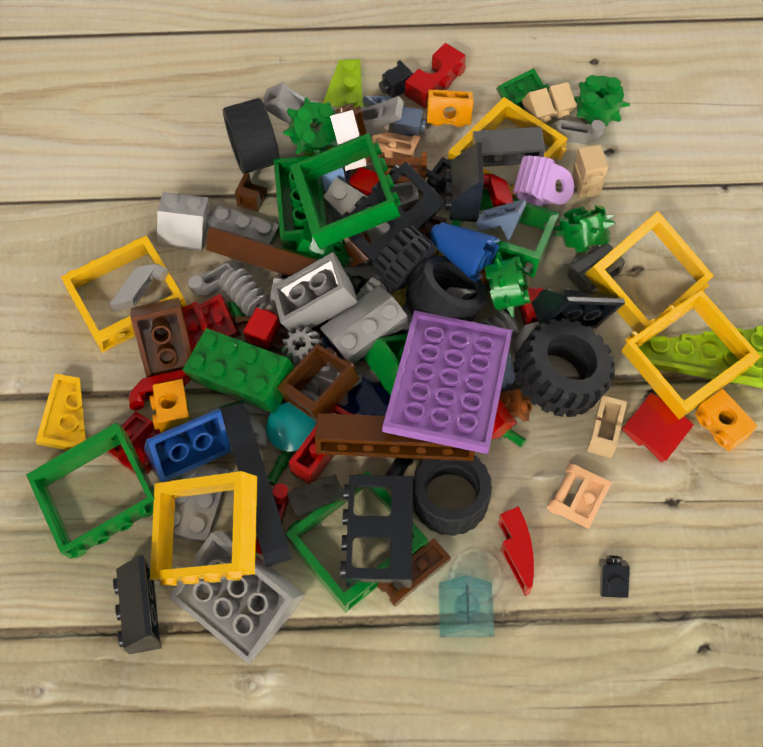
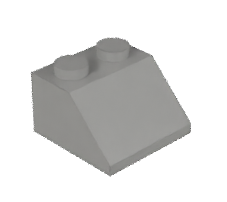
(182, 221)

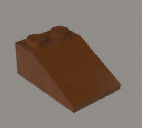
(161, 336)

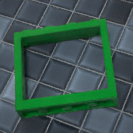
(335, 159)
(532, 216)
(69, 462)
(360, 589)

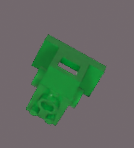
(307, 246)

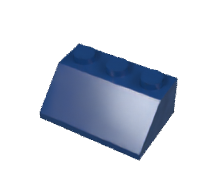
(187, 446)

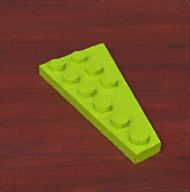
(344, 87)
(704, 355)

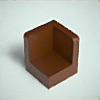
(250, 195)

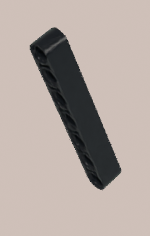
(249, 460)

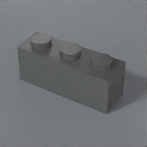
(509, 145)

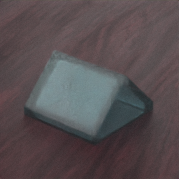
(466, 607)

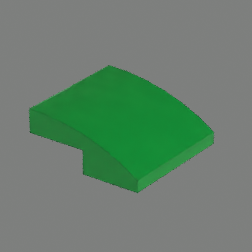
(520, 86)

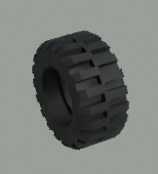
(577, 346)

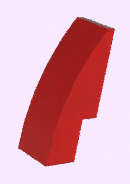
(518, 548)

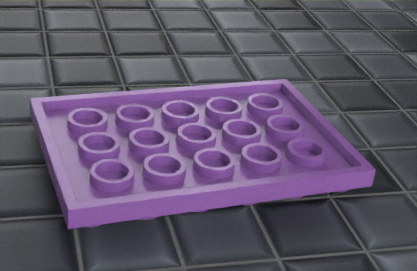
(448, 382)

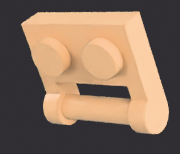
(397, 145)
(586, 500)

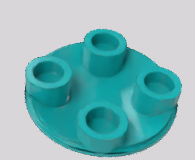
(288, 427)

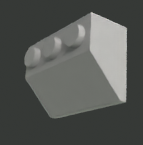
(314, 294)
(361, 325)

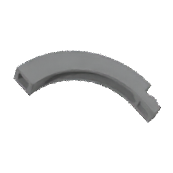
(376, 117)

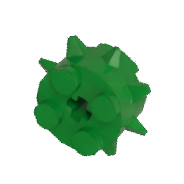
(600, 99)
(308, 138)
(585, 228)
(507, 284)

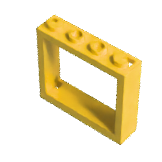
(509, 110)
(676, 245)
(721, 327)
(123, 329)
(243, 528)

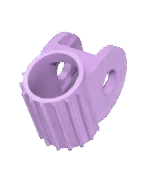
(538, 179)

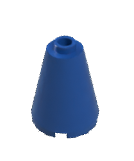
(465, 248)

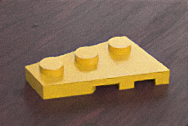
(63, 416)

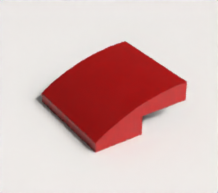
(211, 315)
(657, 427)
(139, 430)

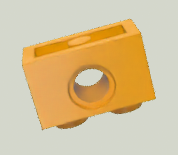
(440, 99)
(170, 405)
(723, 407)

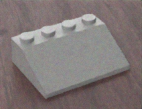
(240, 611)

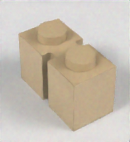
(551, 104)
(589, 171)
(607, 421)

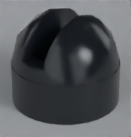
(357, 284)

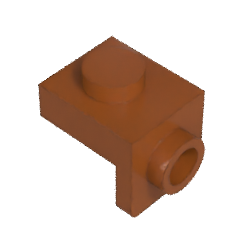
(516, 403)

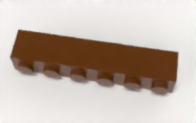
(364, 437)

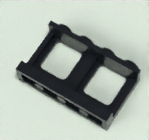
(416, 216)
(394, 527)

